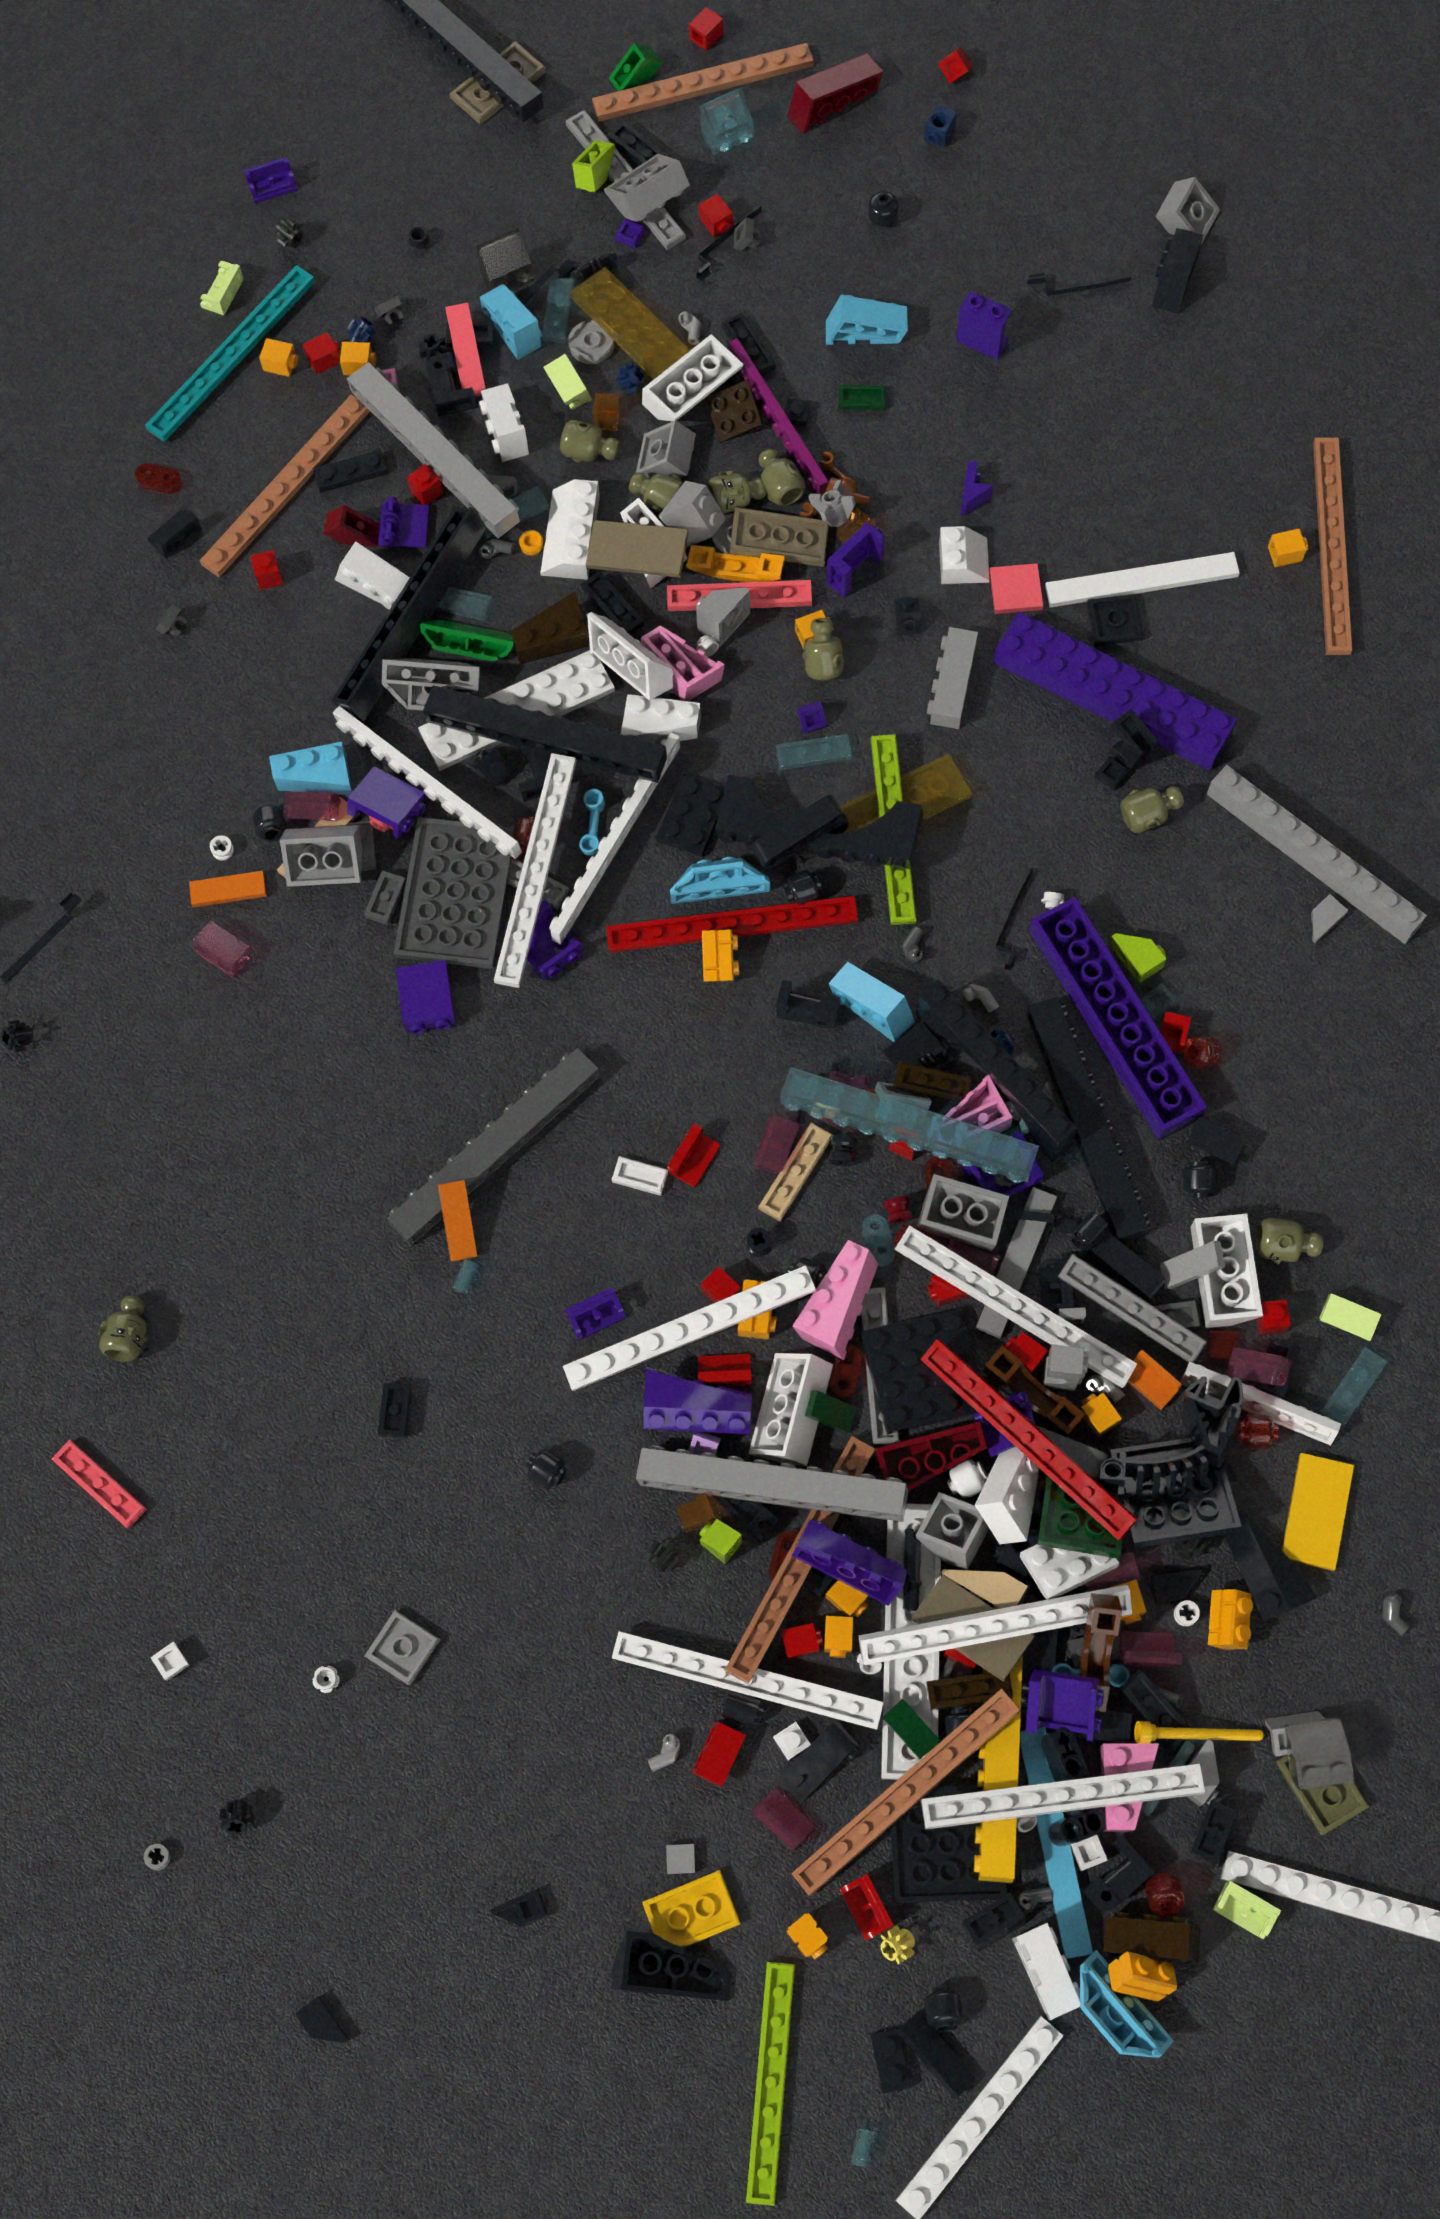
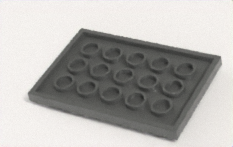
(452, 896)

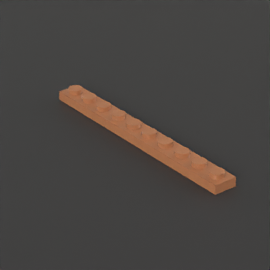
(702, 82)
(284, 486)
(1332, 546)
(788, 1580)
(905, 1792)

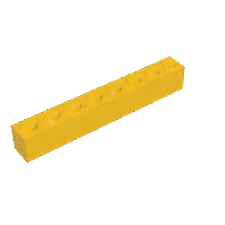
(1000, 1771)

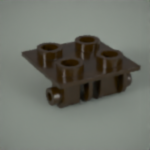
(734, 411)

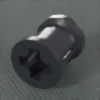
(762, 1248)

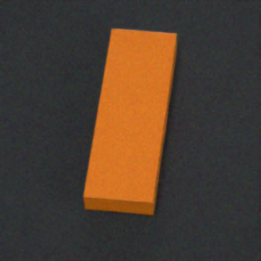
(227, 889)
(457, 1220)

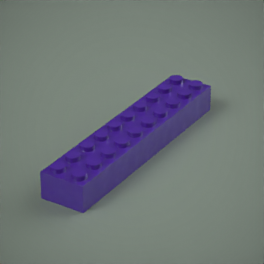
(1113, 688)
(1117, 1018)

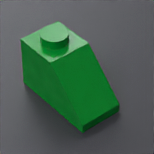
(635, 67)

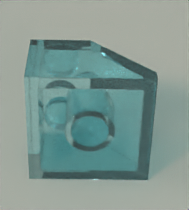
(726, 121)

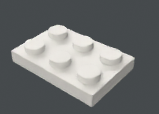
(1063, 1570)

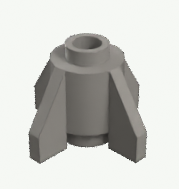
(833, 505)

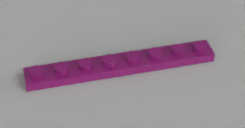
(781, 425)

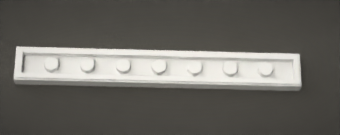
(1142, 579)

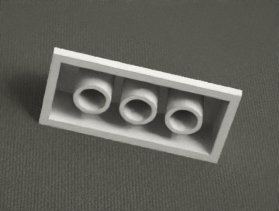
(690, 380)
(570, 529)
(628, 657)
(1233, 1291)
(782, 1427)

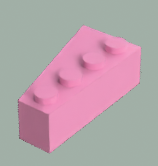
(833, 1308)

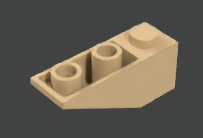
(993, 1586)

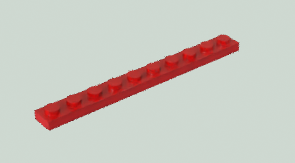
(741, 922)
(1029, 1439)

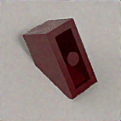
(350, 527)

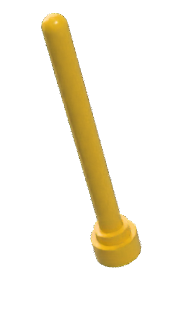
(1147, 1732)

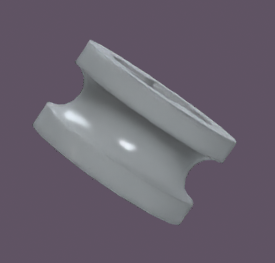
(164, 1851)

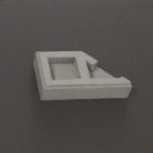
(1325, 916)

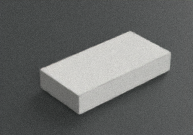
(640, 1176)

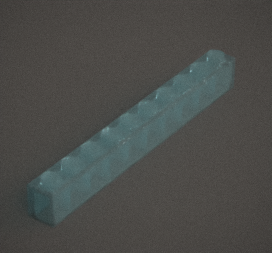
(909, 1125)

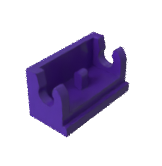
(270, 180)
(595, 1313)

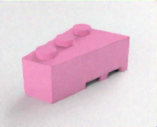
(691, 668)
(983, 1108)
(1119, 1760)

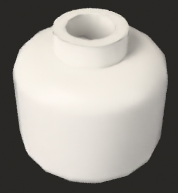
(967, 1478)

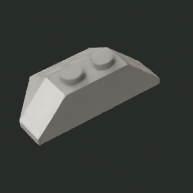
(412, 679)

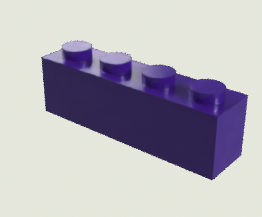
(693, 1406)
(850, 1562)

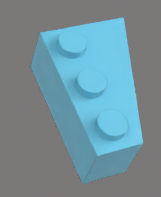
(866, 320)
(512, 321)
(313, 770)
(873, 1001)

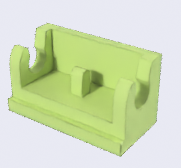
(223, 288)
(567, 382)
(1350, 1317)
(1246, 1909)

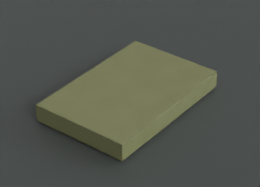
(1328, 1804)

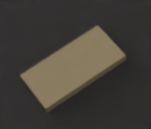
(481, 103)
(795, 537)
(637, 548)
(951, 1601)

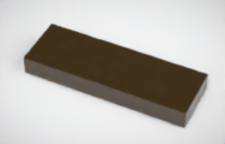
(932, 1081)
(965, 1690)

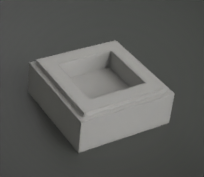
(1073, 1315)
(680, 1859)

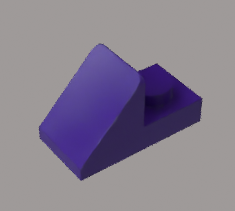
(974, 492)

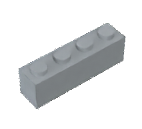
(953, 677)

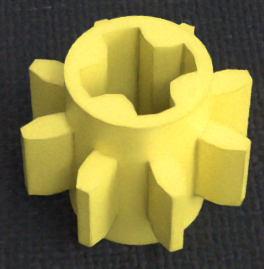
(897, 1944)

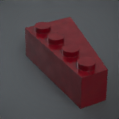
(832, 90)
(929, 1455)

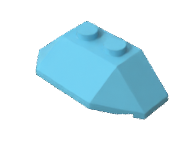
(719, 880)
(1118, 2015)

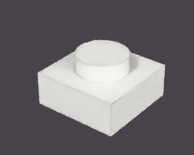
(170, 1661)
(791, 1741)
(1088, 1852)

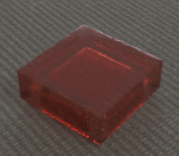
(1221, 1344)

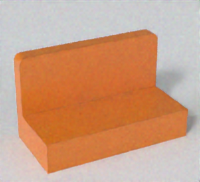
(1153, 1380)

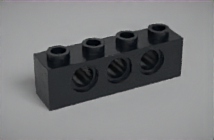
(1008, 1556)

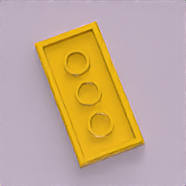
(1317, 1511)

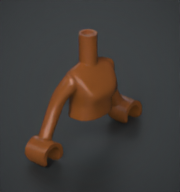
(848, 483)

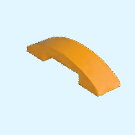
(735, 567)

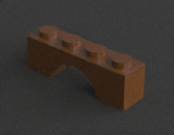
(1047, 1406)
(1100, 1631)

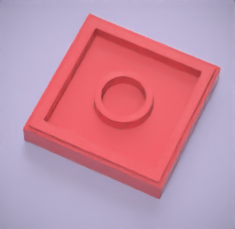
(1016, 588)

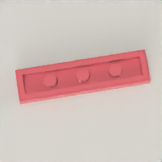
(465, 347)
(99, 1484)

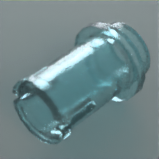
(465, 1276)
(862, 2148)

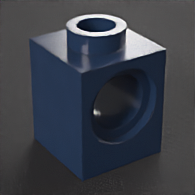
(940, 125)

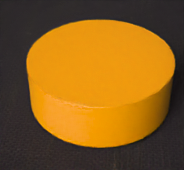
(531, 542)

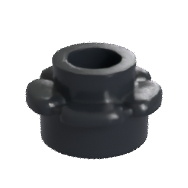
(418, 233)

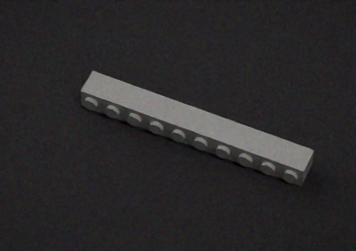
(434, 450)
(1316, 854)
(773, 1484)

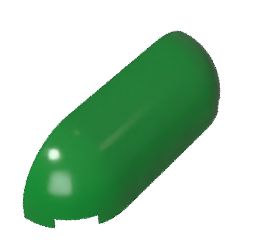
(467, 640)

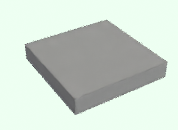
(402, 1647)

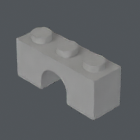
(1064, 1368)

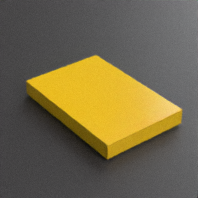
(692, 1911)

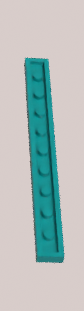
(230, 353)

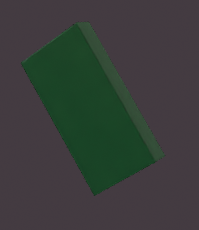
(861, 397)
(830, 1411)
(911, 1729)

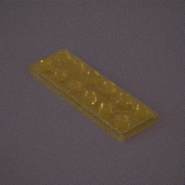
(629, 322)
(933, 786)

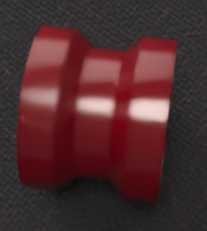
(898, 1210)

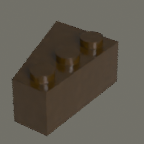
(551, 631)
(1152, 1937)

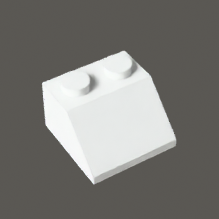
(963, 556)

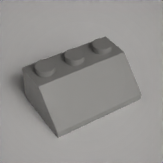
(648, 187)
(322, 855)
(963, 1212)

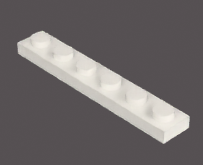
(1258, 1402)

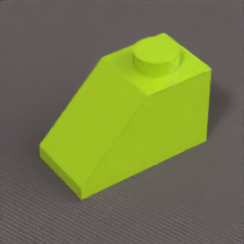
(593, 165)
(1138, 955)
(720, 1540)

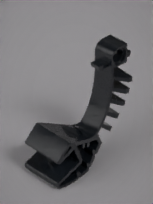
(1213, 1428)

